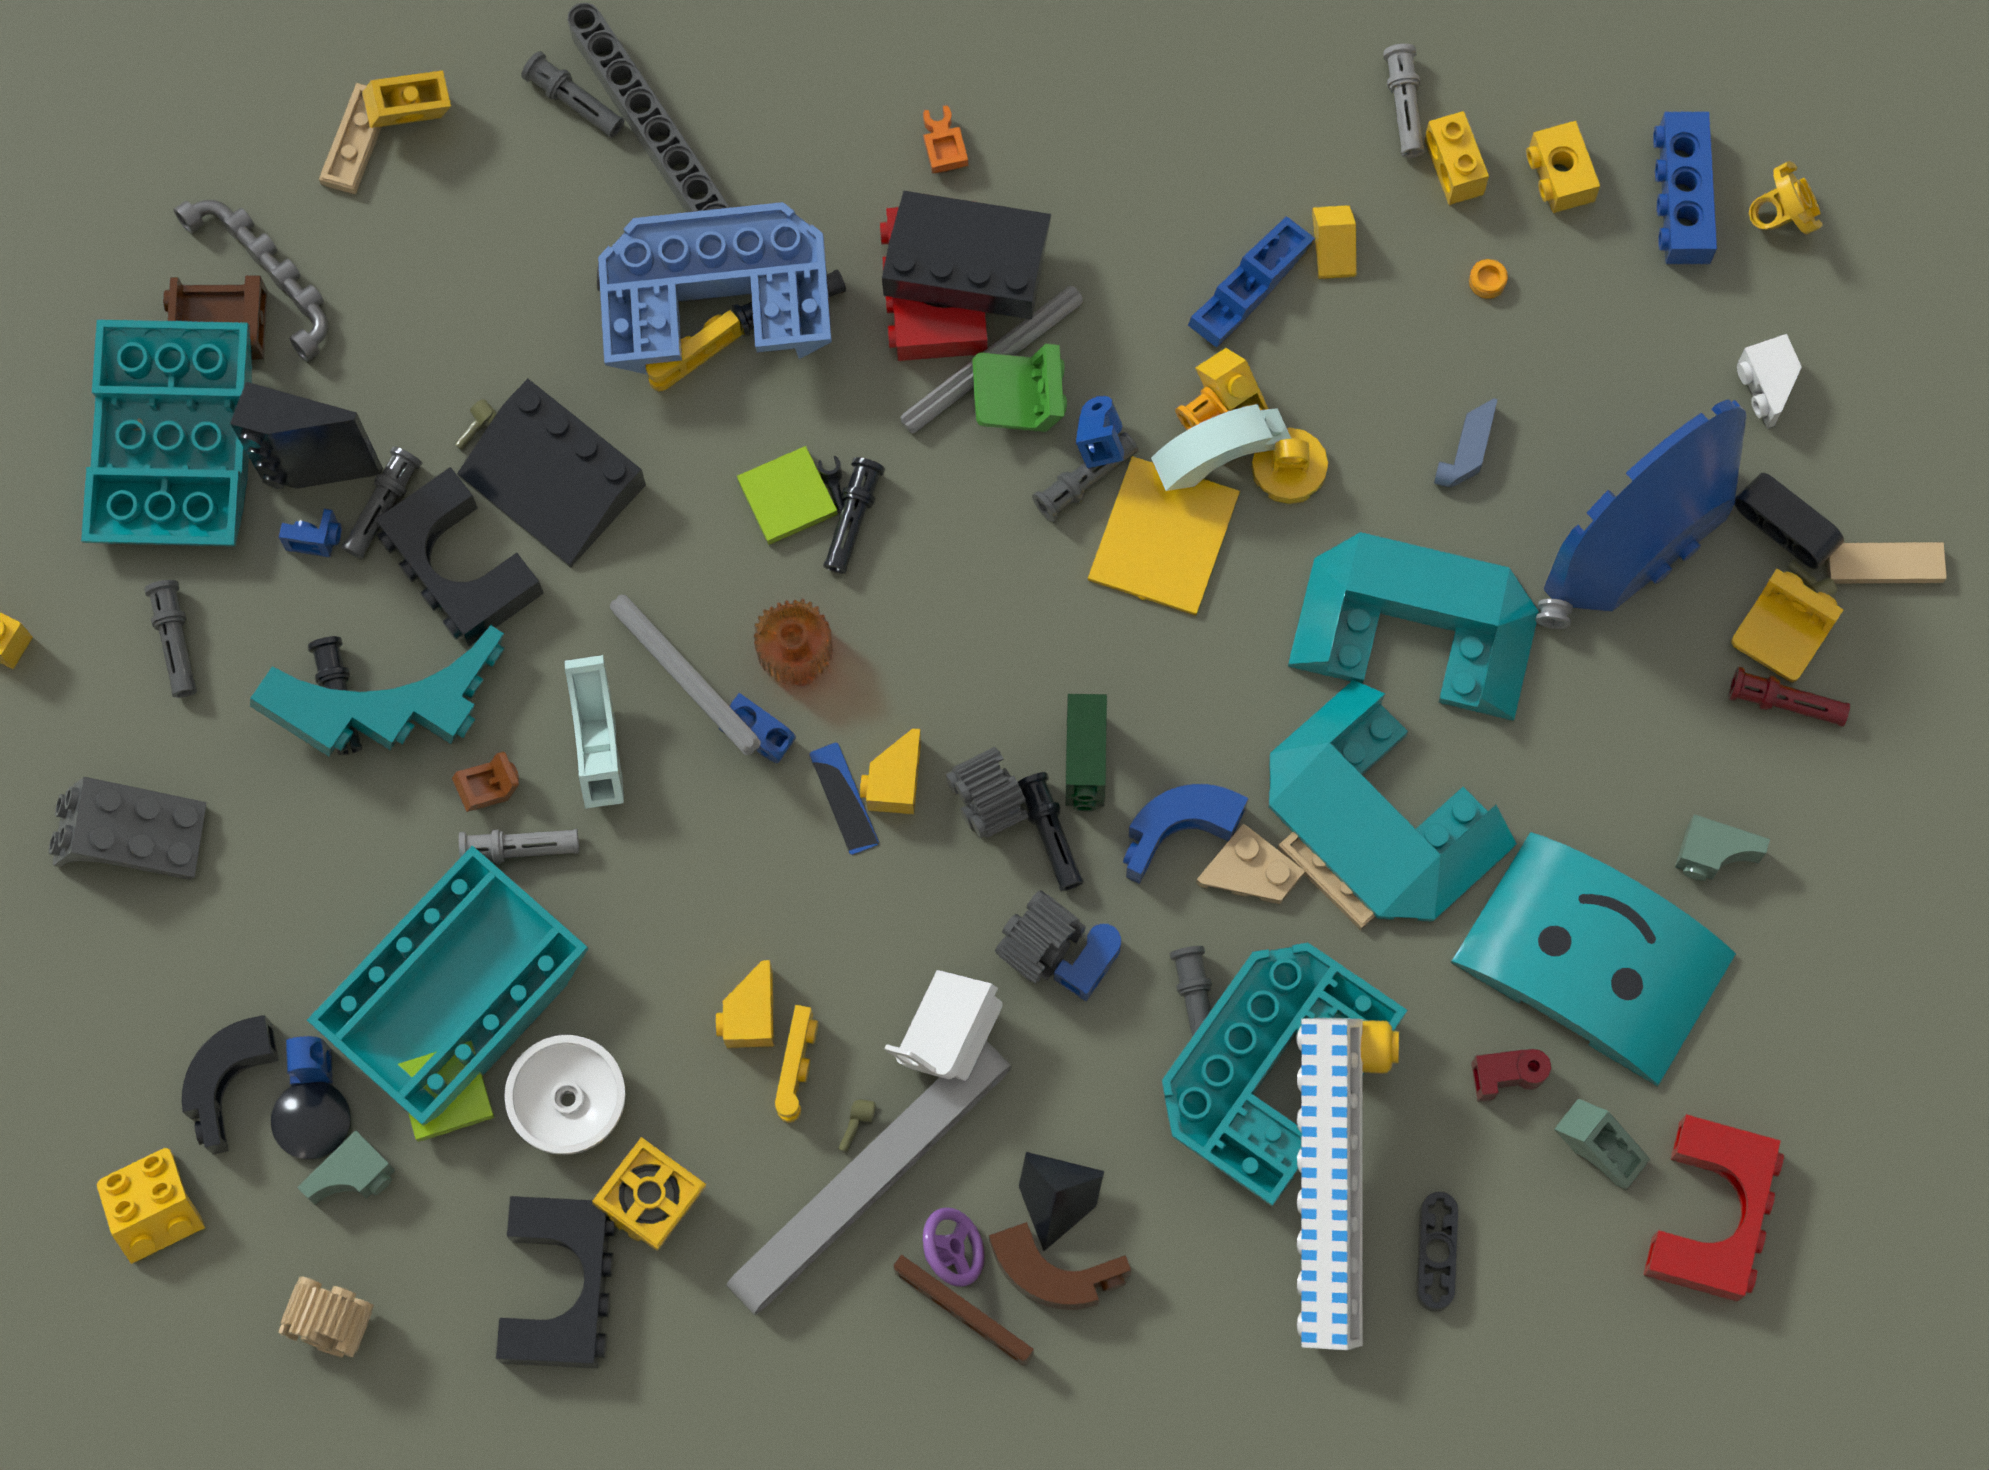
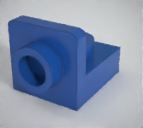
(309, 539)

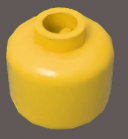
(1378, 1047)

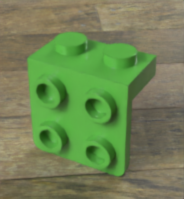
(1019, 390)

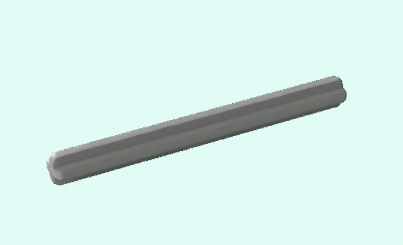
(1009, 344)
(685, 675)

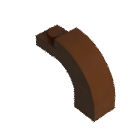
(1047, 1284)

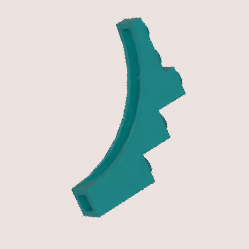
(325, 715)

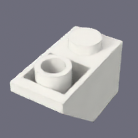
(1770, 373)

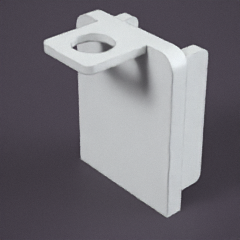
(949, 1027)

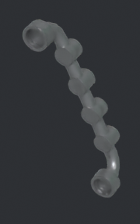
(262, 251)

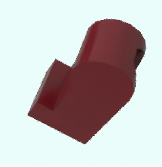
(1506, 1069)

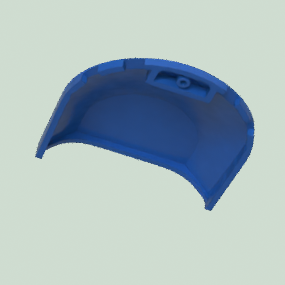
(1669, 507)

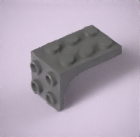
(128, 828)

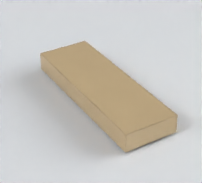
(350, 147)
(1888, 563)
(1326, 881)

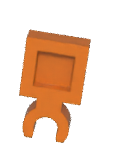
(944, 145)

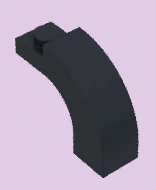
(213, 1068)

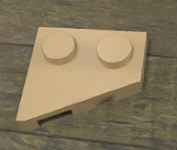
(1251, 868)

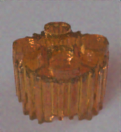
(793, 662)

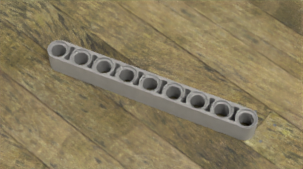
(864, 1182)

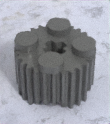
(988, 792)
(1039, 938)

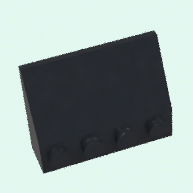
(966, 254)
(301, 439)
(551, 473)

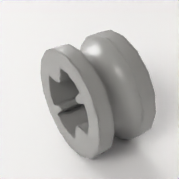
(1554, 613)

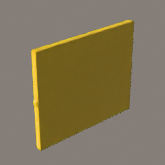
(1163, 540)

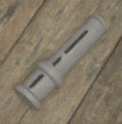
(1405, 83)
(494, 844)

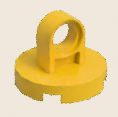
(1792, 199)
(1292, 469)

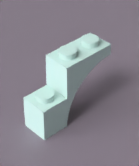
(594, 732)

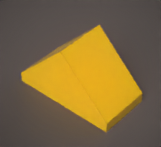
(1335, 241)

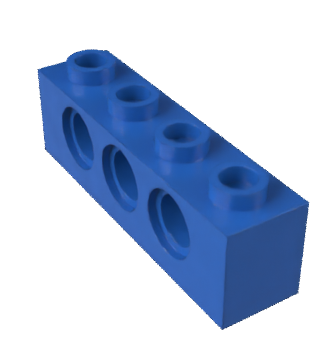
(1690, 134)

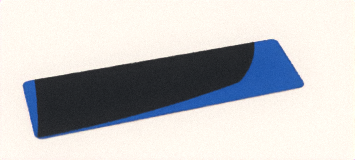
(844, 798)

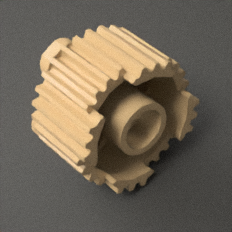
(326, 1318)

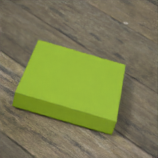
(787, 495)
(466, 1110)

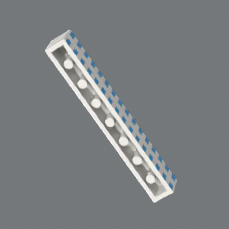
(1330, 1183)

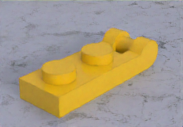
(714, 336)
(795, 1065)

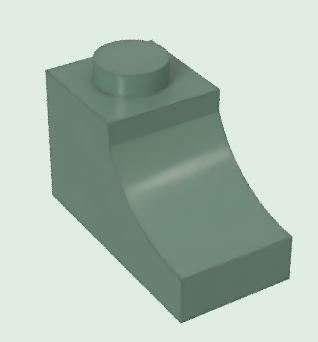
(1714, 844)
(1603, 1142)
(351, 1167)

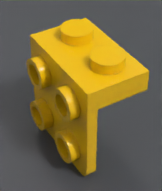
(1786, 625)
(148, 1205)

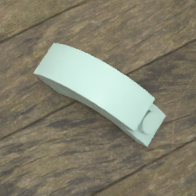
(1216, 442)

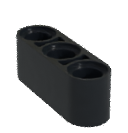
(1789, 520)

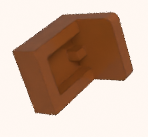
(487, 783)

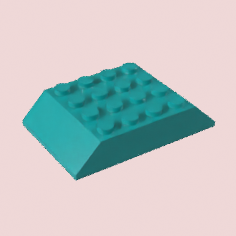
(457, 969)

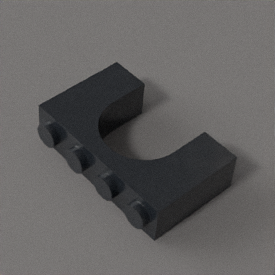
(469, 606)
(576, 1335)

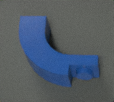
(1181, 808)

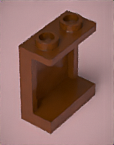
(222, 304)

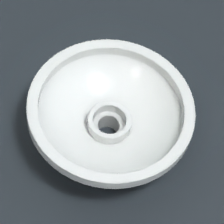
(550, 1072)

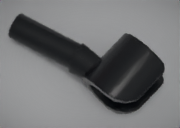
(832, 479)

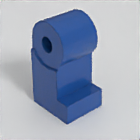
(1099, 432)
(773, 734)
(1092, 963)
(308, 1060)

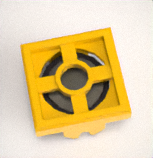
(649, 1196)

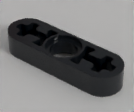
(1449, 1221)

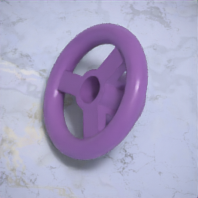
(949, 1249)

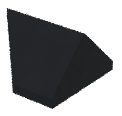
(1057, 1194)

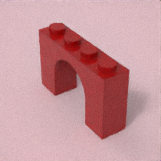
(928, 330)
(1748, 1165)

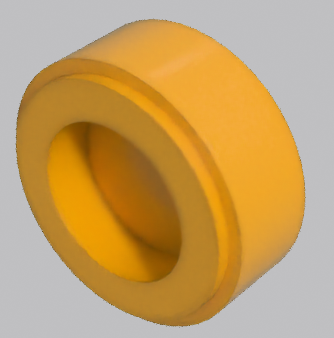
(1488, 278)

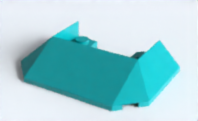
(1427, 586)
(1358, 833)
(1238, 1045)

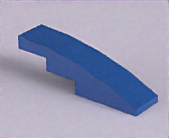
(1251, 282)

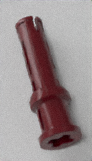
(1766, 697)

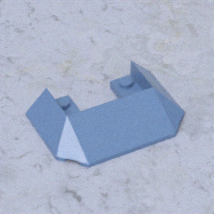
(706, 256)

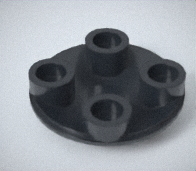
(310, 1120)

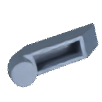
(1470, 448)

